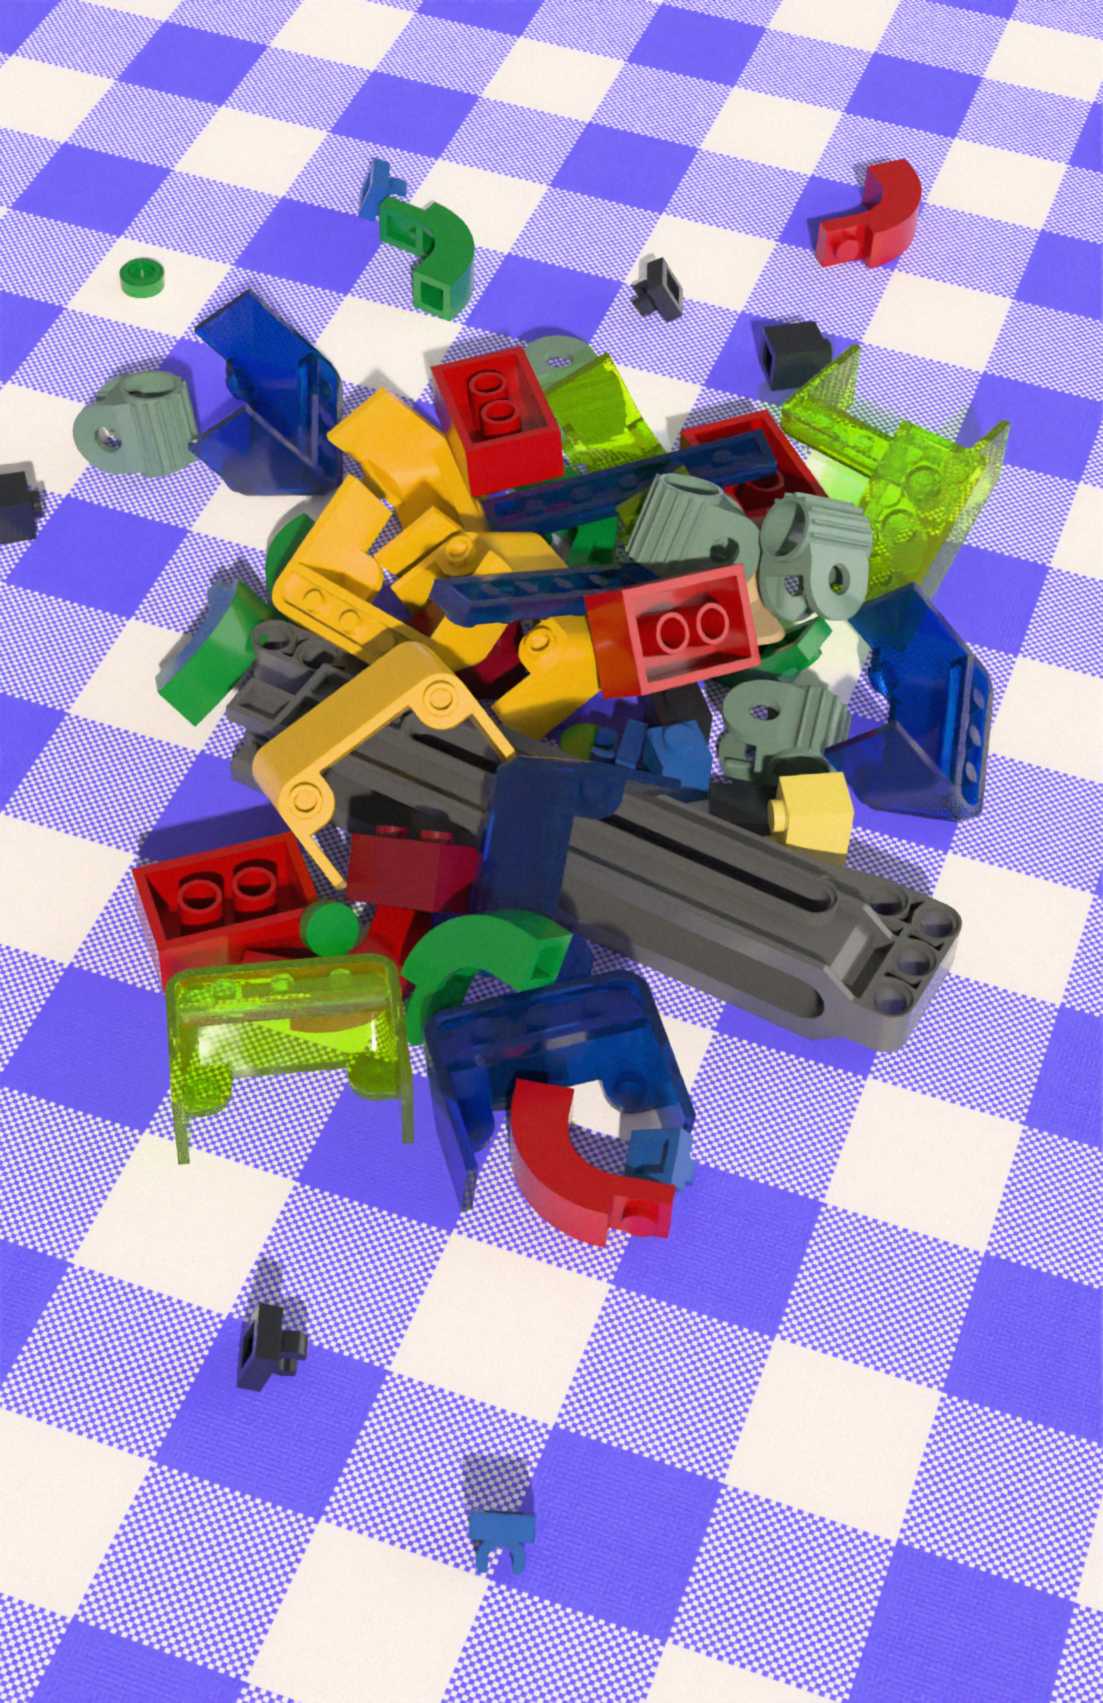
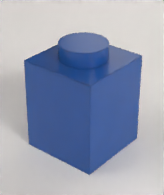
(681, 754)

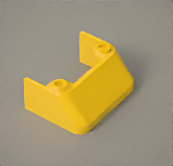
(412, 470)
(335, 581)
(554, 652)
(402, 679)

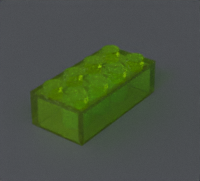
(921, 508)

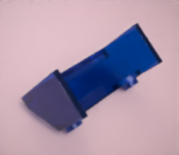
(293, 403)
(939, 718)
(531, 831)
(550, 1035)

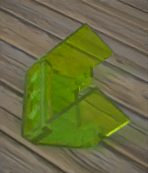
(604, 427)
(822, 428)
(283, 1022)

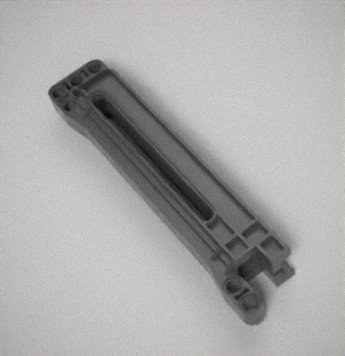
(652, 881)

